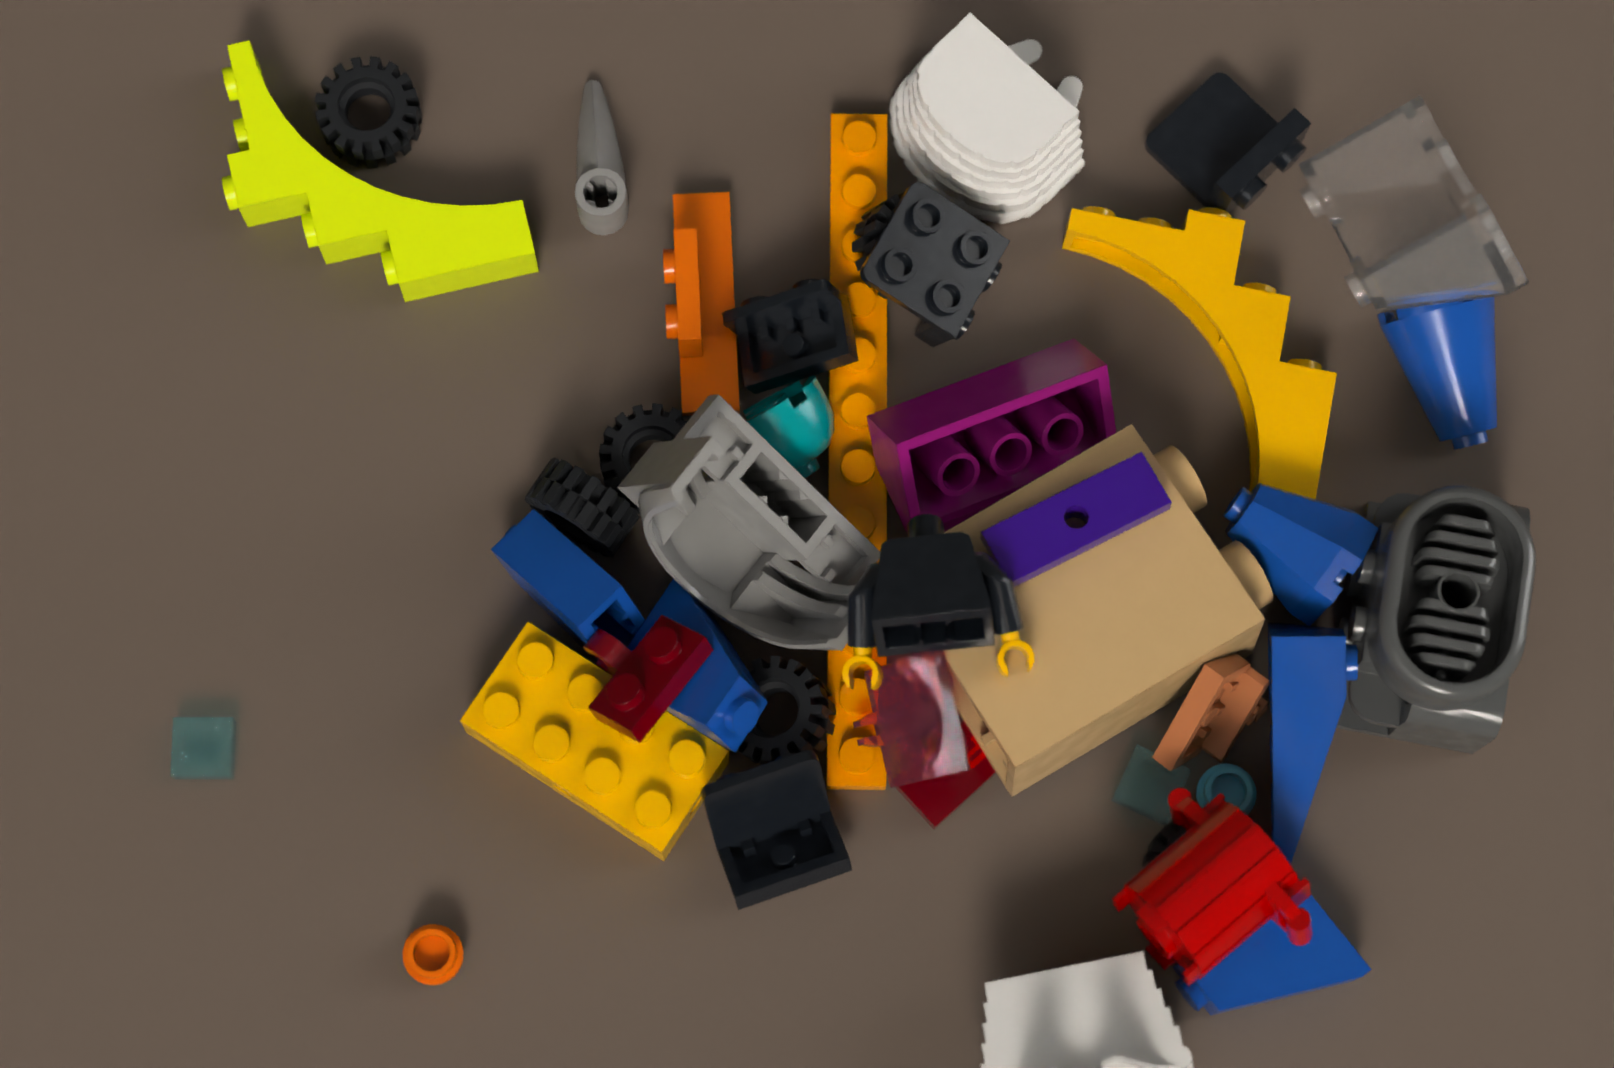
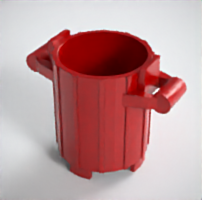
(1213, 888)

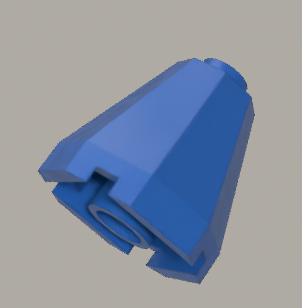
(1299, 545)

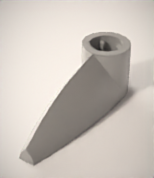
(599, 165)

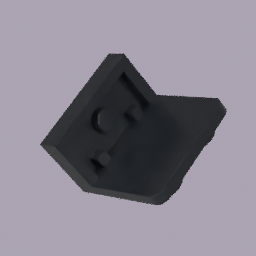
(1226, 144)
(934, 262)
(774, 828)

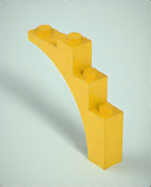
(1245, 325)

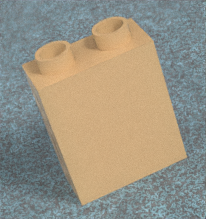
(1109, 627)

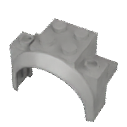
(731, 517)

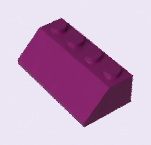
(991, 432)

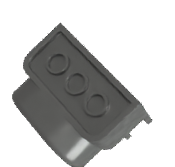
(1423, 665)

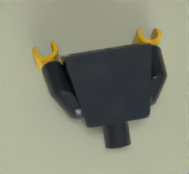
(929, 598)

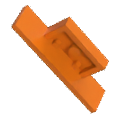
(704, 290)

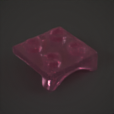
(916, 720)

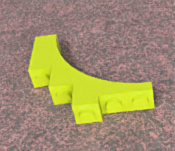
(420, 242)

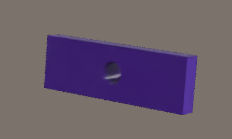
(1106, 504)

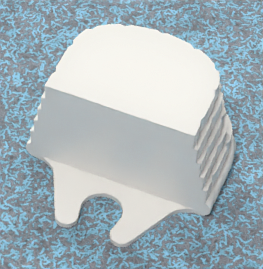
(987, 125)
(1082, 1018)

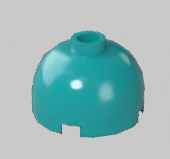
(795, 423)

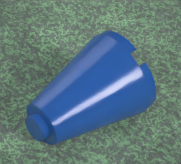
(1449, 364)

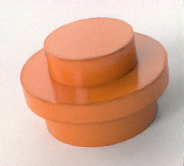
(433, 954)

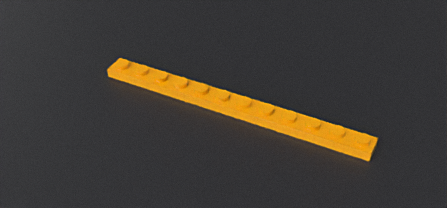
(855, 392)

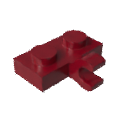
(648, 677)

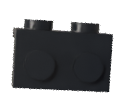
(793, 334)

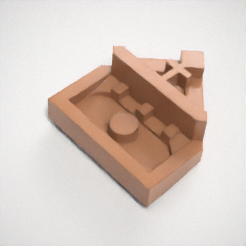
(1214, 712)

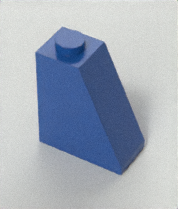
(566, 582)
(722, 694)
(1274, 968)

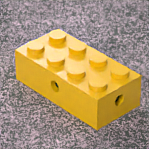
(541, 721)

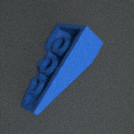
(1306, 700)

